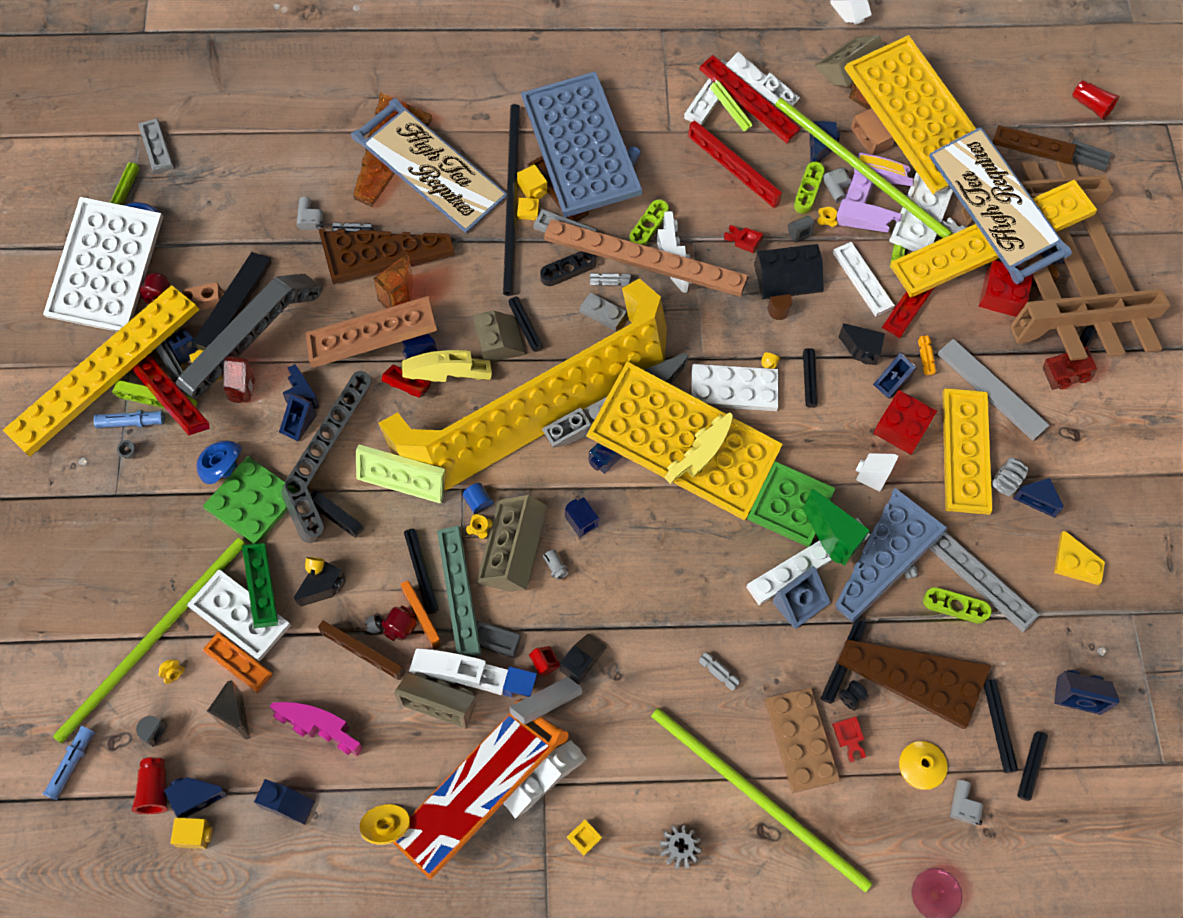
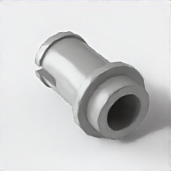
(558, 570)

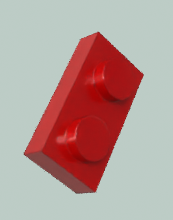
(414, 387)

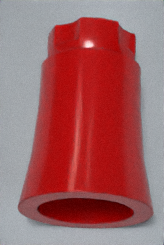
(1095, 98)
(150, 787)

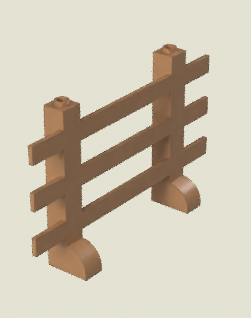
(1090, 308)

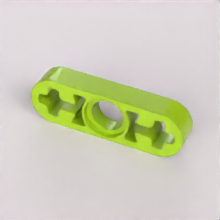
(810, 195)
(649, 214)
(971, 616)

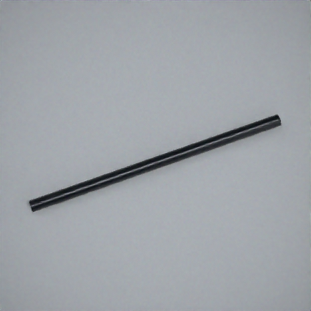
(511, 202)

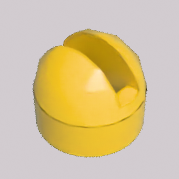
(769, 360)
(314, 563)

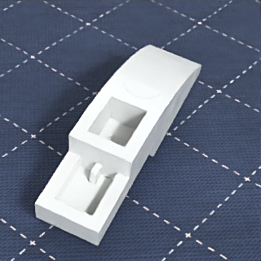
(766, 86)
(670, 243)
(458, 669)

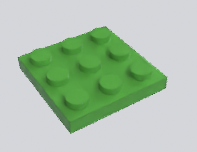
(249, 501)
(782, 503)

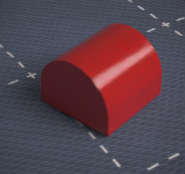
(544, 660)

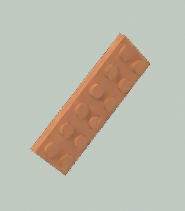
(370, 331)

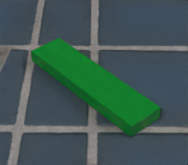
(259, 585)

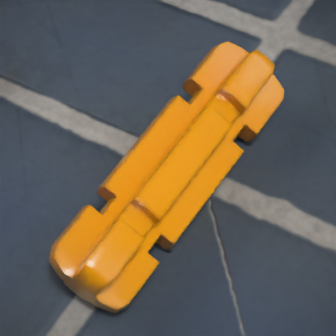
(927, 355)

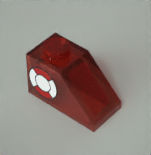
(238, 380)

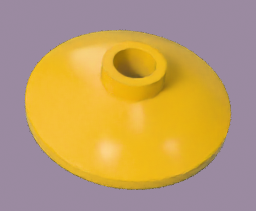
(915, 773)
(384, 824)

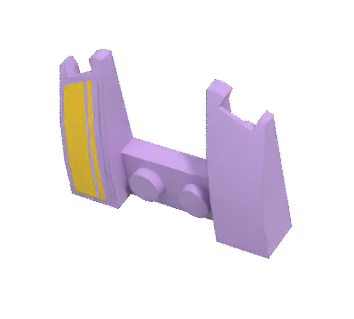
(854, 208)

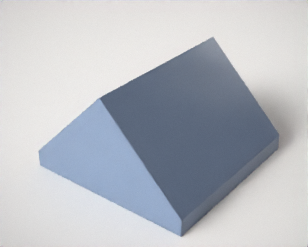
(802, 598)

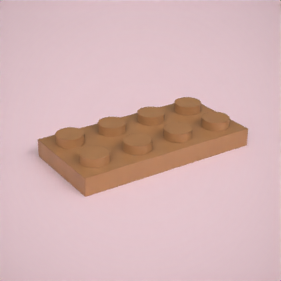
(801, 740)

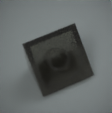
(229, 710)

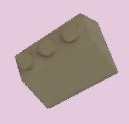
(833, 65)
(436, 699)

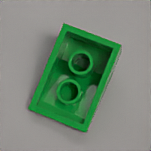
(835, 528)

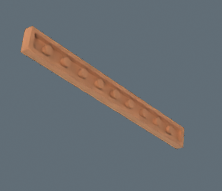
(646, 257)

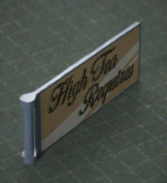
(431, 166)
(998, 203)

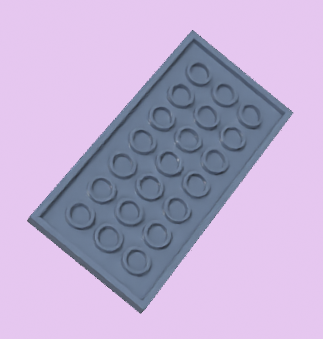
(581, 144)

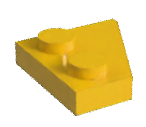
(1077, 561)

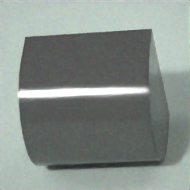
(801, 228)
(150, 729)

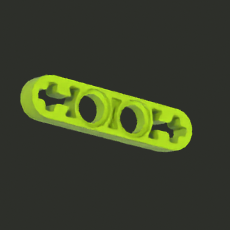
(139, 394)

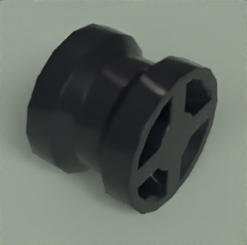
(853, 695)

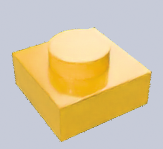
(528, 208)
(584, 837)

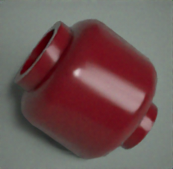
(153, 286)
(399, 623)

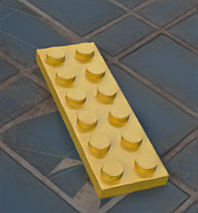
(966, 451)

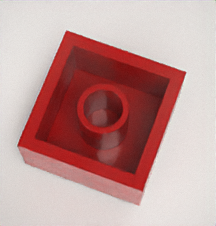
(1001, 293)
(904, 422)

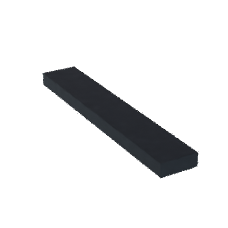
(233, 299)

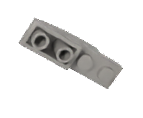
(572, 426)

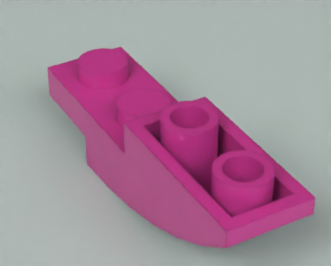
(310, 719)

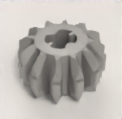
(1010, 476)
(688, 843)

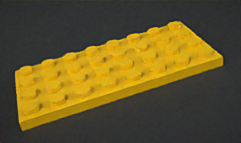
(911, 104)
(659, 424)

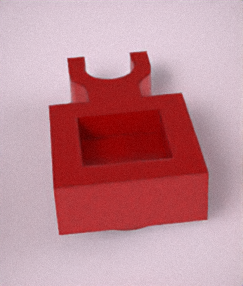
(745, 239)
(848, 734)

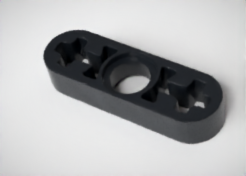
(573, 260)
(336, 514)

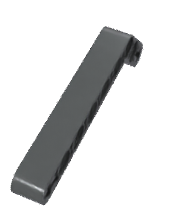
(245, 329)
(312, 462)

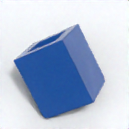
(519, 682)

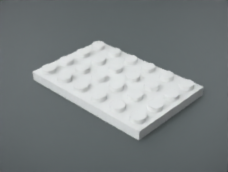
(103, 265)

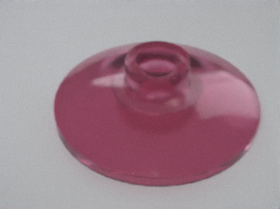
(948, 892)

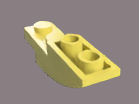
(439, 364)
(703, 449)

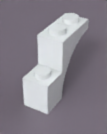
(544, 777)

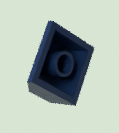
(1085, 692)

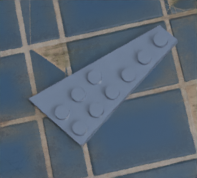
(892, 548)

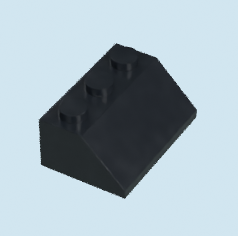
(789, 271)

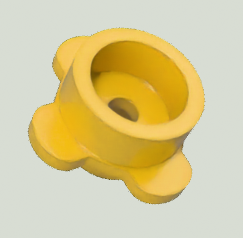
(827, 212)
(479, 520)
(170, 670)

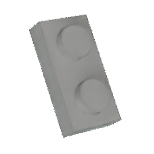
(602, 311)

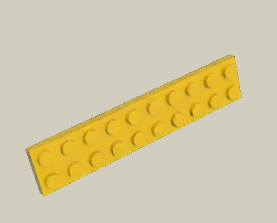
(970, 249)
(100, 370)

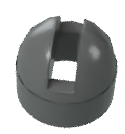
(123, 453)
(374, 623)

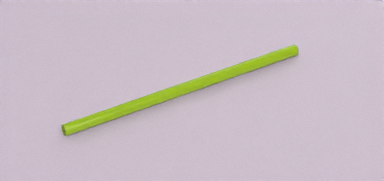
(864, 169)
(145, 644)
(762, 800)

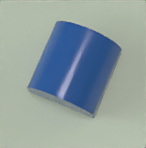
(477, 497)

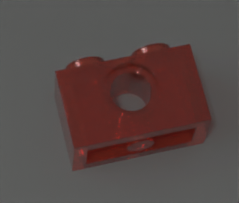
(1060, 378)

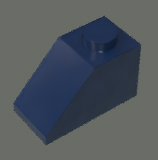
(817, 149)
(191, 795)
(284, 801)

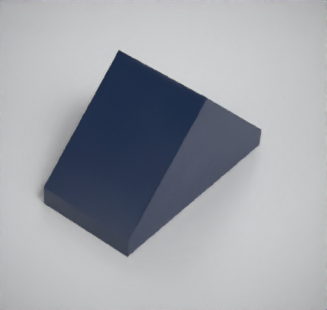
(181, 345)
(895, 375)
(297, 417)
(1041, 497)

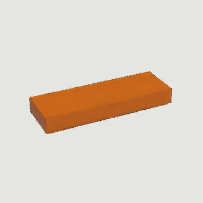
(421, 614)
(237, 662)

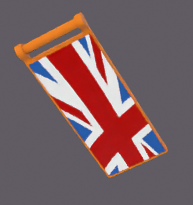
(475, 791)

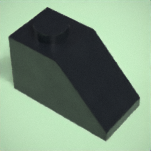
(862, 343)
(320, 586)
(581, 658)

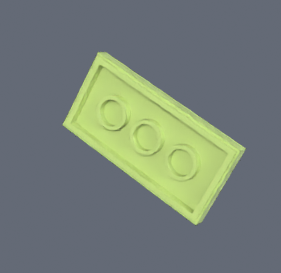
(400, 473)

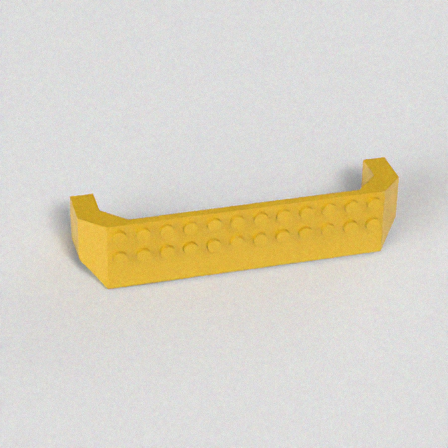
(525, 411)

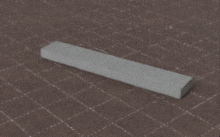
(998, 394)
(984, 582)

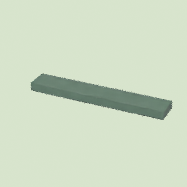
(459, 592)

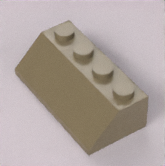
(512, 543)

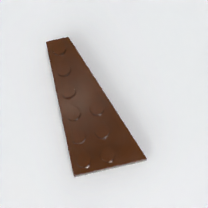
(371, 252)
(930, 681)

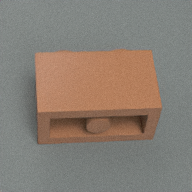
(872, 132)

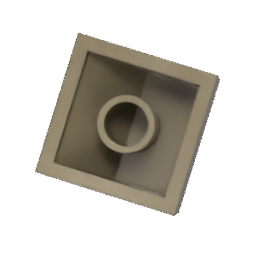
(498, 336)

